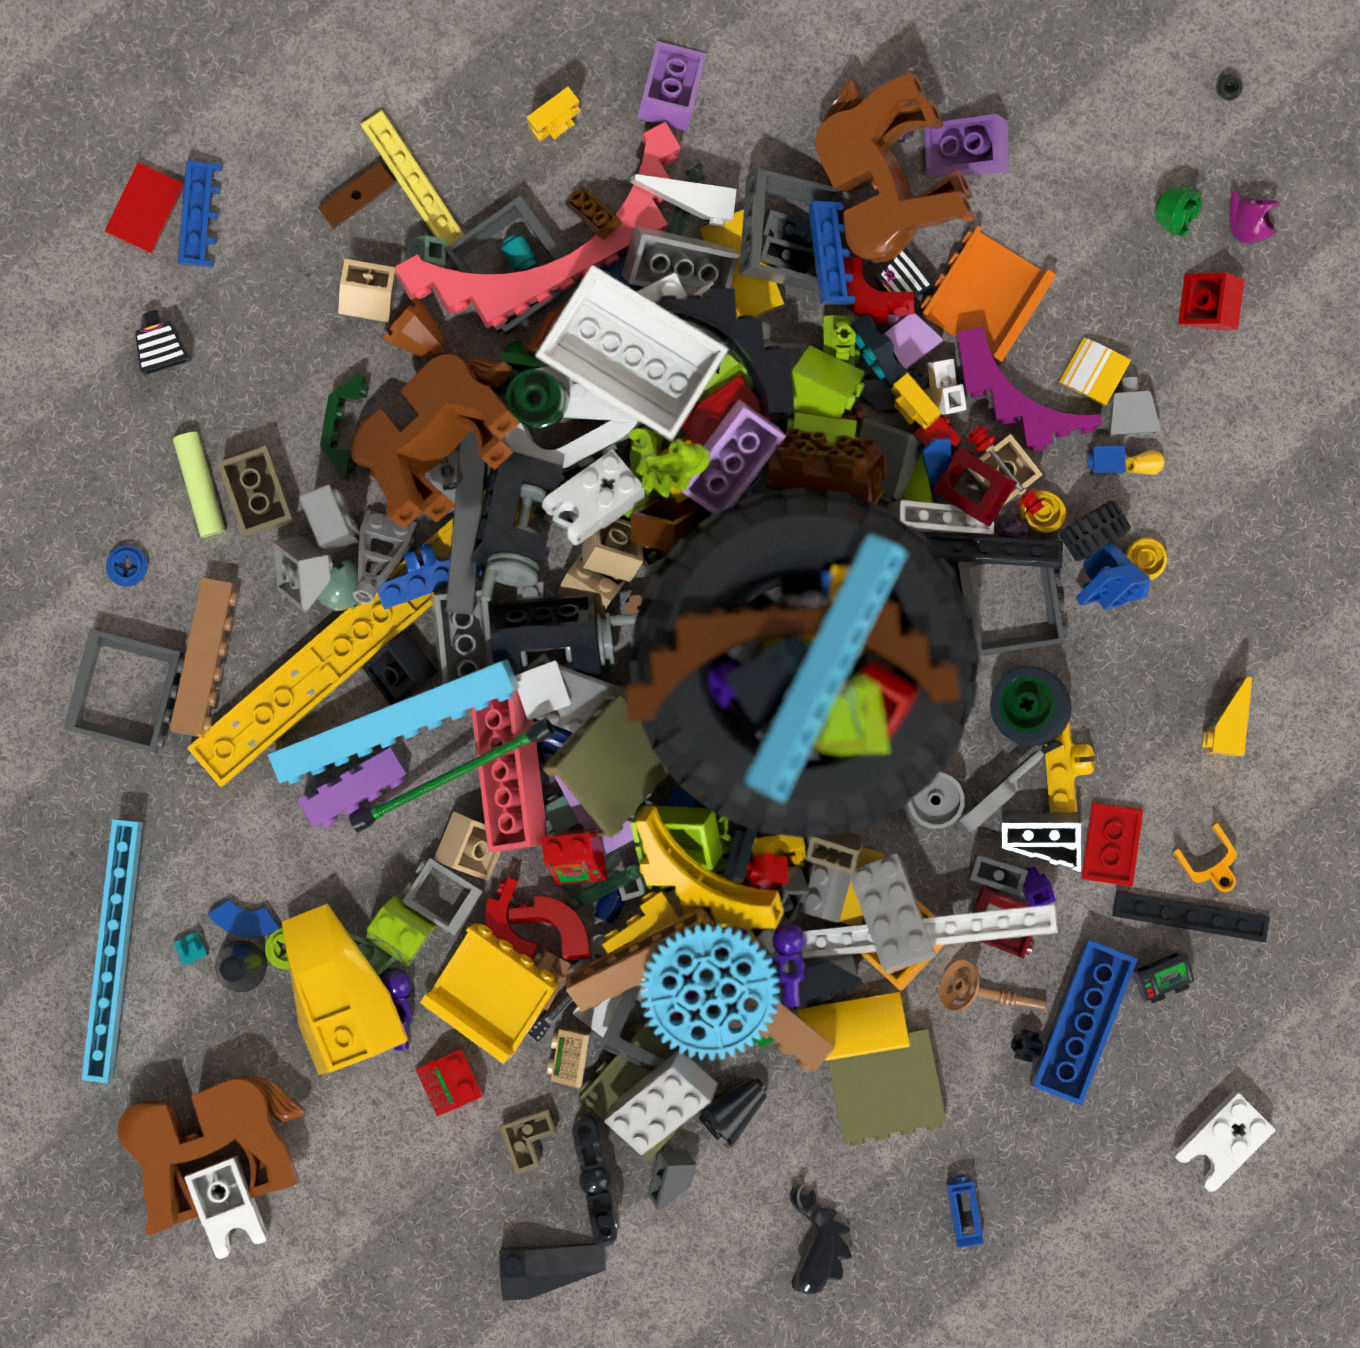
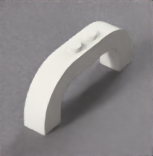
(578, 452)

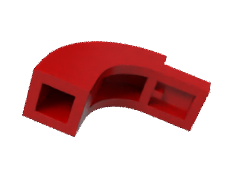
(871, 301)
(497, 919)
(574, 935)

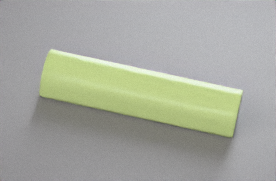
(199, 484)

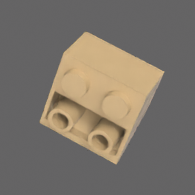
(367, 290)
(584, 581)

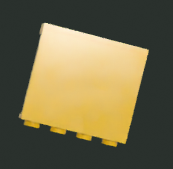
(491, 993)

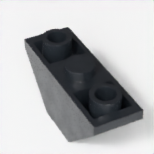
(878, 394)
(823, 980)

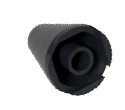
(240, 966)
(733, 1110)

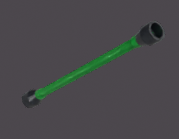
(536, 732)

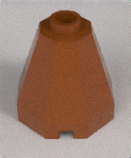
(415, 332)

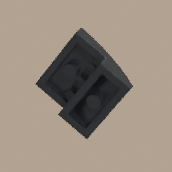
(786, 241)
(740, 855)

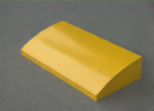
(751, 294)
(860, 1025)

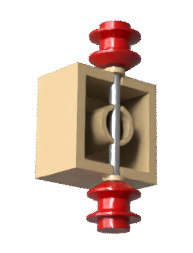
(1011, 461)

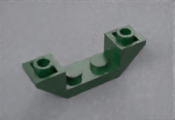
(351, 391)

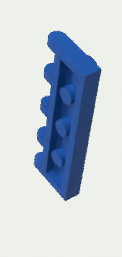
(196, 213)
(829, 253)

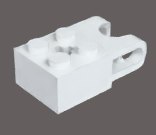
(591, 498)
(1222, 1147)
(226, 1212)

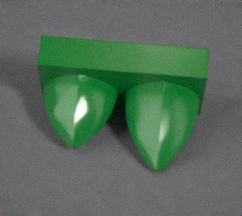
(516, 358)

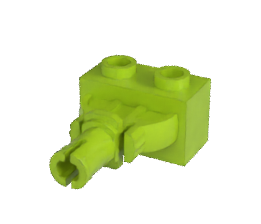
(840, 338)

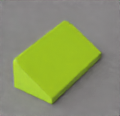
(918, 487)

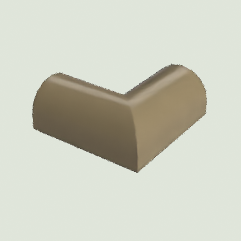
(520, 1136)

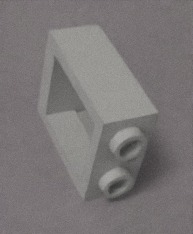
(463, 912)

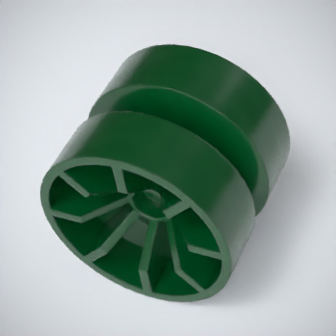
(537, 398)

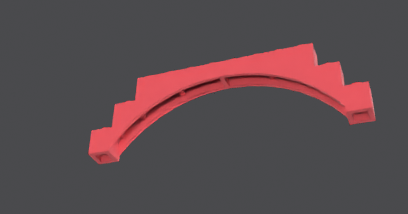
(505, 294)

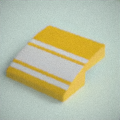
(1094, 371)

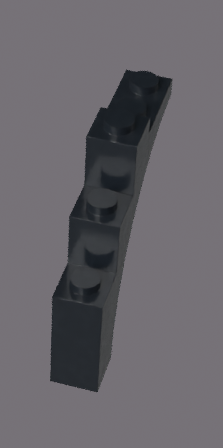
(744, 336)

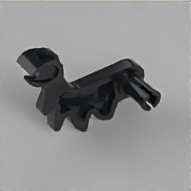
(826, 1246)

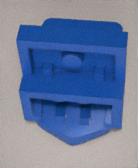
(1112, 579)

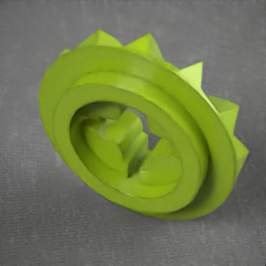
(273, 950)

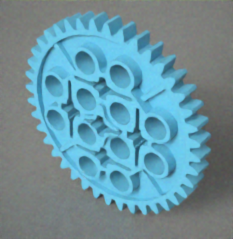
(753, 983)

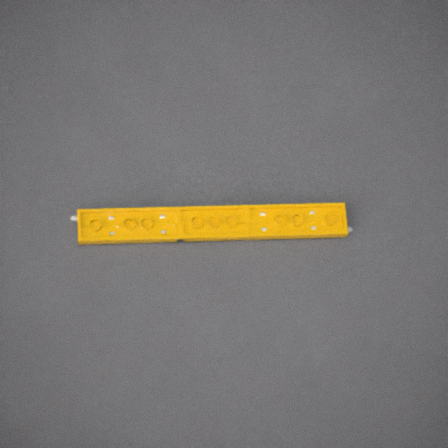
(311, 675)

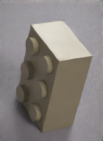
(256, 492)

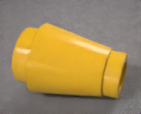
(1148, 463)

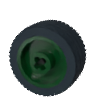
(1048, 714)

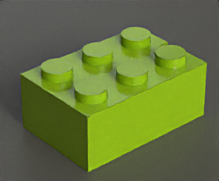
(691, 829)

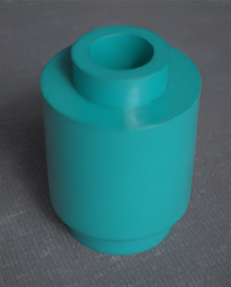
(518, 253)

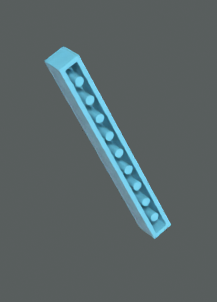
(825, 667)
(393, 721)
(112, 951)

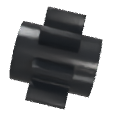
(1026, 1045)

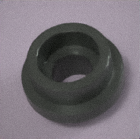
(1235, 82)

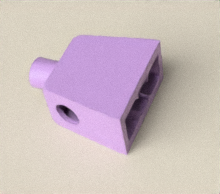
(911, 339)

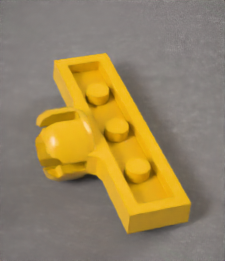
(1062, 769)

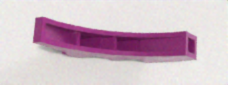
(1008, 403)

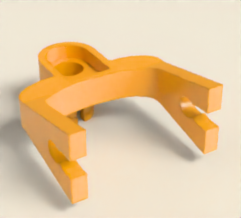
(1218, 871)

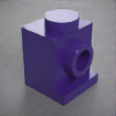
(719, 685)
(1037, 888)

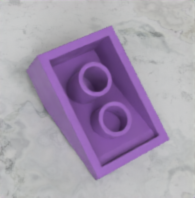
(671, 85)
(969, 146)

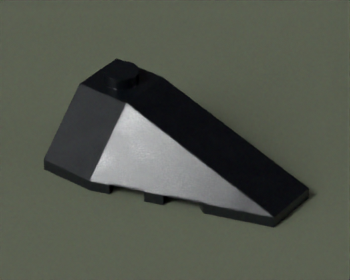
(540, 1269)

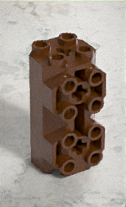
(817, 465)

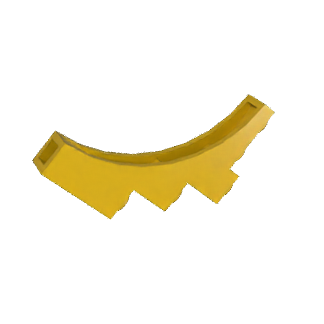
(699, 887)
(657, 914)

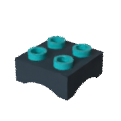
(877, 350)

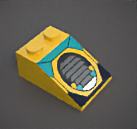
(1229, 726)

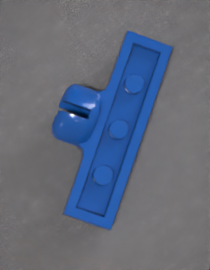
(421, 578)

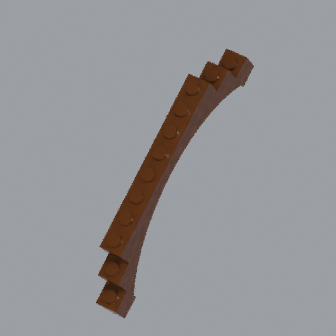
(710, 635)

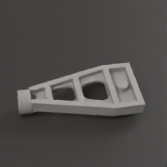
(382, 528)

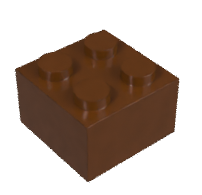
(664, 522)

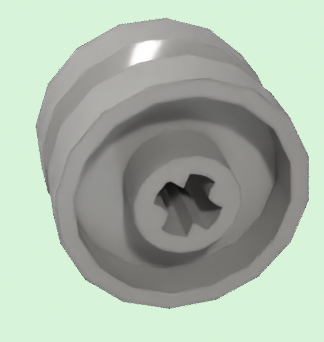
(946, 812)

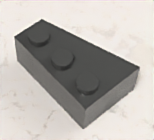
(1045, 836)

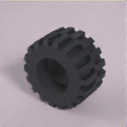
(1095, 530)

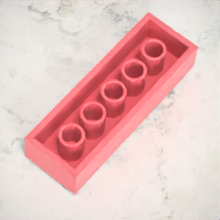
(513, 781)

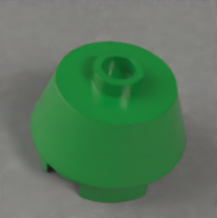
(1177, 209)

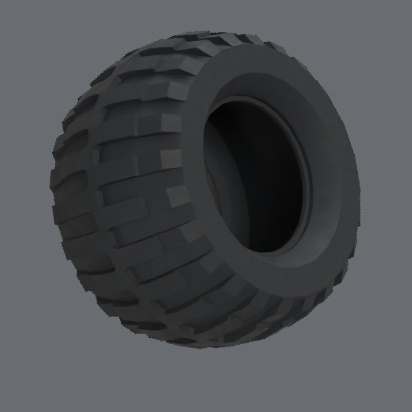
(784, 543)

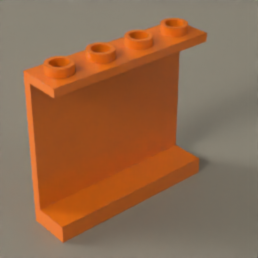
(987, 290)

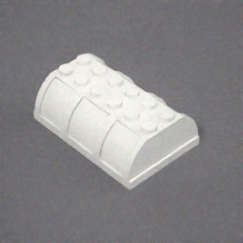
(632, 353)

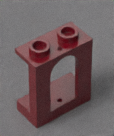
(992, 500)
(1015, 947)

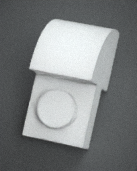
(943, 387)

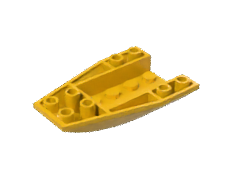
(337, 993)

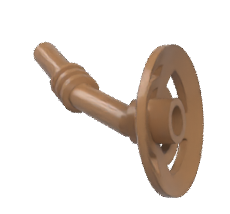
(967, 988)

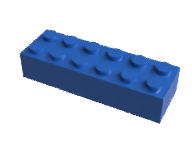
(1083, 1022)

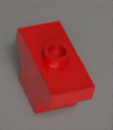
(939, 429)
(766, 871)

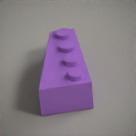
(353, 788)

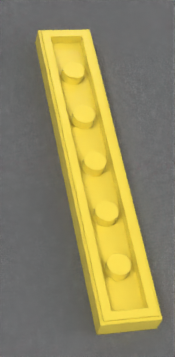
(411, 178)

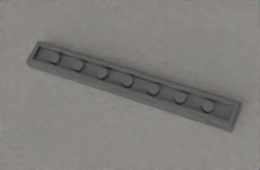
(464, 528)

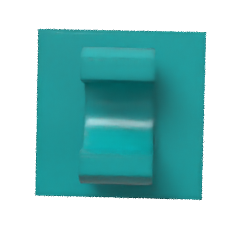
(190, 948)

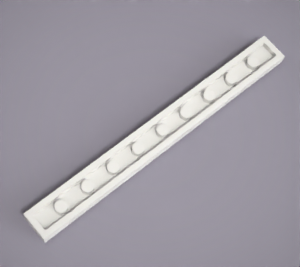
(940, 929)

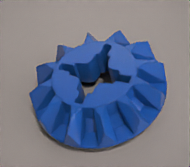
(118, 574)

